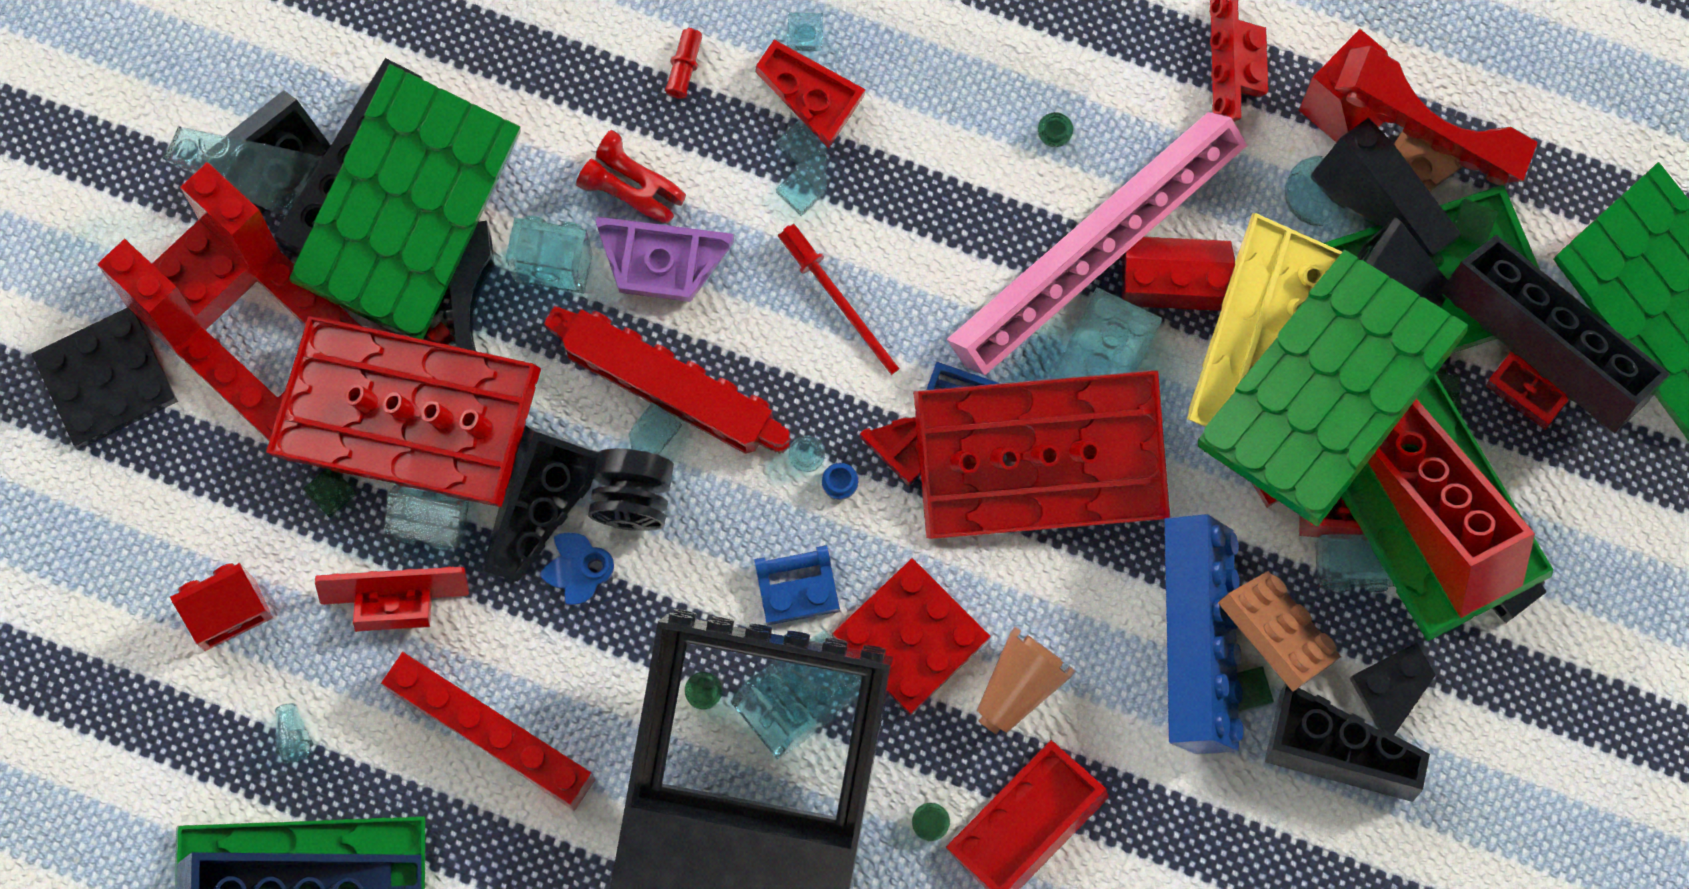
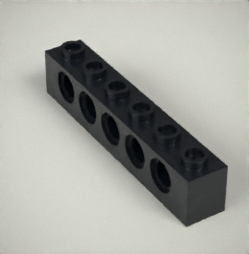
(296, 225)

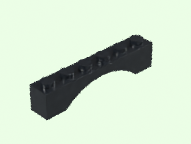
(467, 284)

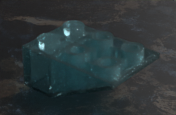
(794, 701)

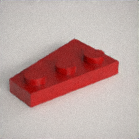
(810, 90)

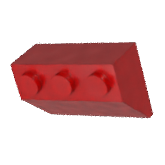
(1177, 273)

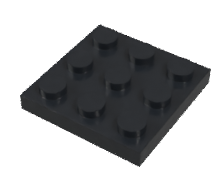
(104, 378)

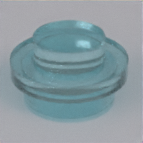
(807, 453)

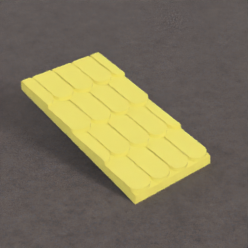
(1266, 288)

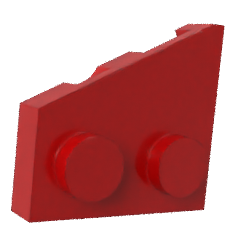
(897, 447)

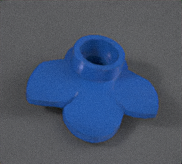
(571, 568)

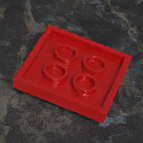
(921, 631)

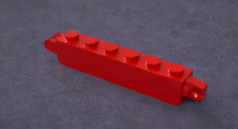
(667, 382)

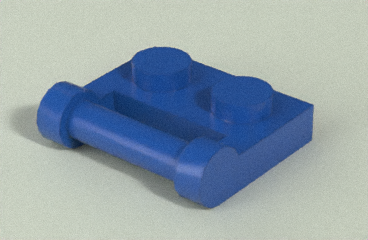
(798, 597)

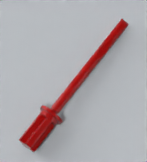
(809, 261)

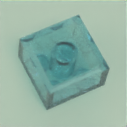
(549, 254)

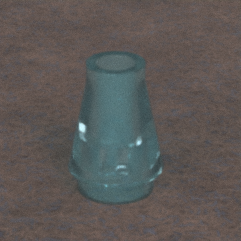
(292, 737)

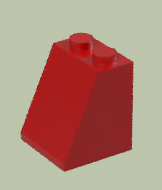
(1329, 107)

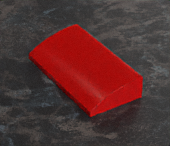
(1028, 820)

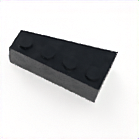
(1341, 747)

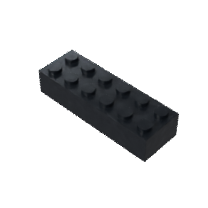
(1555, 333)

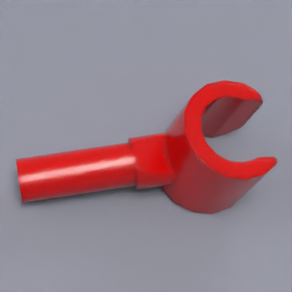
(439, 334)

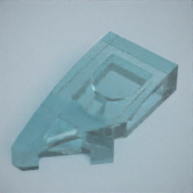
(653, 430)

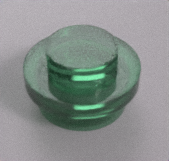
(1055, 129)
(703, 690)
(930, 821)

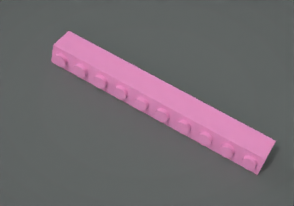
(1096, 243)

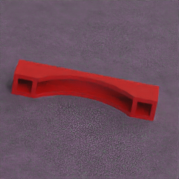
(1379, 84)
(488, 730)

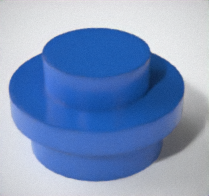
(840, 481)

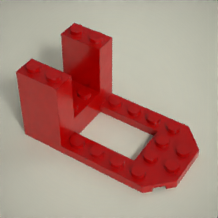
(203, 279)

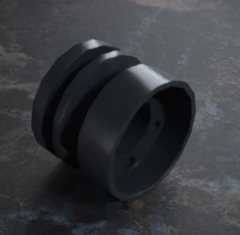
(630, 489)

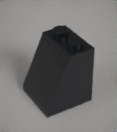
(1404, 260)

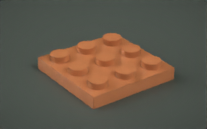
(1280, 629)

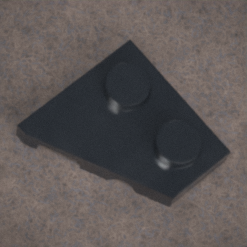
(1394, 686)

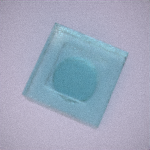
(805, 31)

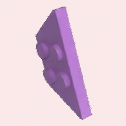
(661, 258)

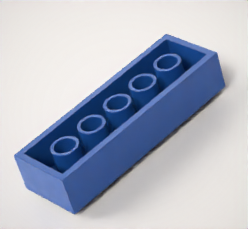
(1201, 635)

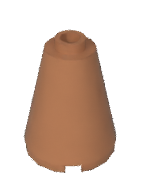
(1020, 682)

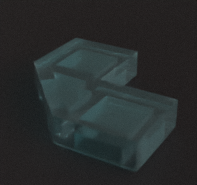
(808, 181)

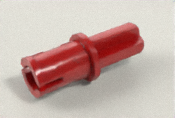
(683, 63)

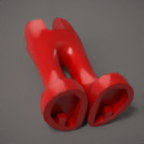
(612, 155)

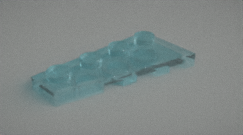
(261, 172)

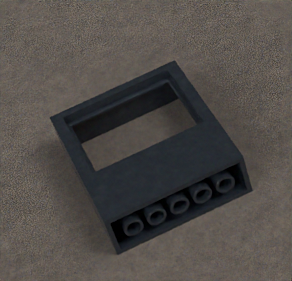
(726, 842)

